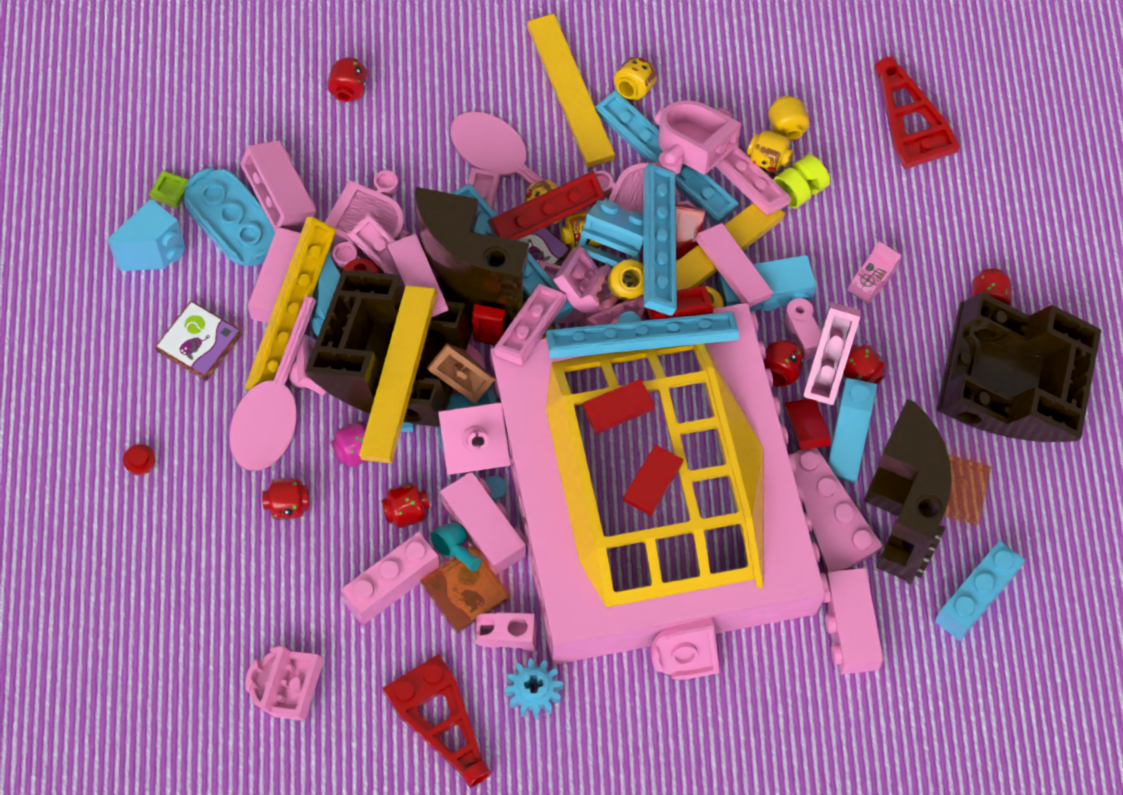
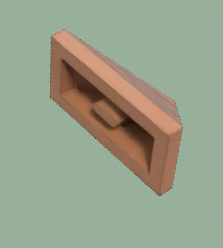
(461, 372)

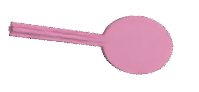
(491, 145)
(267, 412)

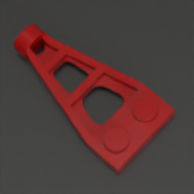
(923, 145)
(421, 686)

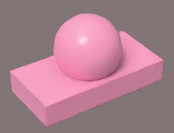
(297, 373)

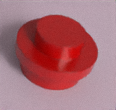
(139, 459)

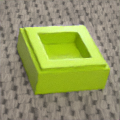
(169, 189)

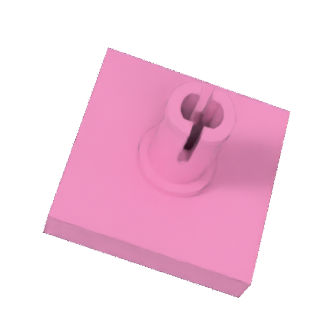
(474, 438)

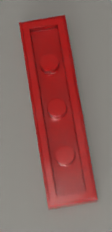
(547, 208)

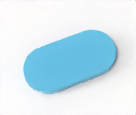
(229, 215)

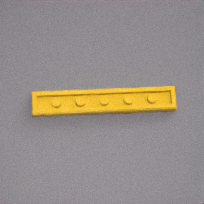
(570, 91)
(744, 228)
(298, 283)
(398, 374)

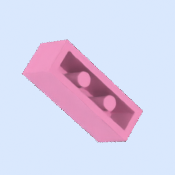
(277, 185)
(272, 274)
(831, 353)
(484, 522)
(390, 578)
(852, 622)

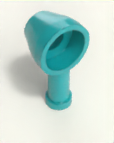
(449, 541)

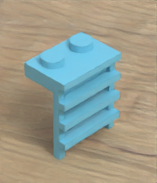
(615, 229)

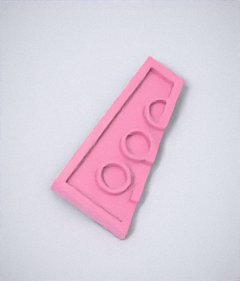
(836, 522)

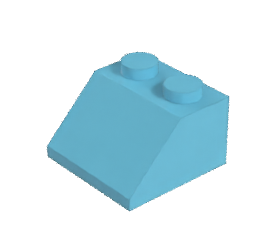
(147, 240)

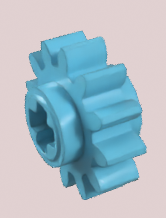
(545, 685)

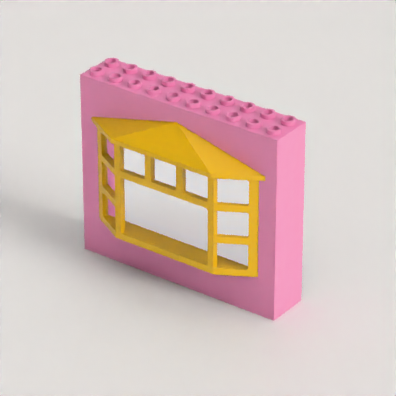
(563, 522)

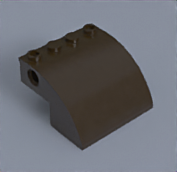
(463, 257)
(357, 338)
(1019, 371)
(916, 487)

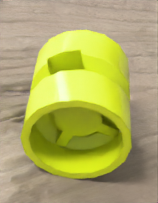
(804, 179)

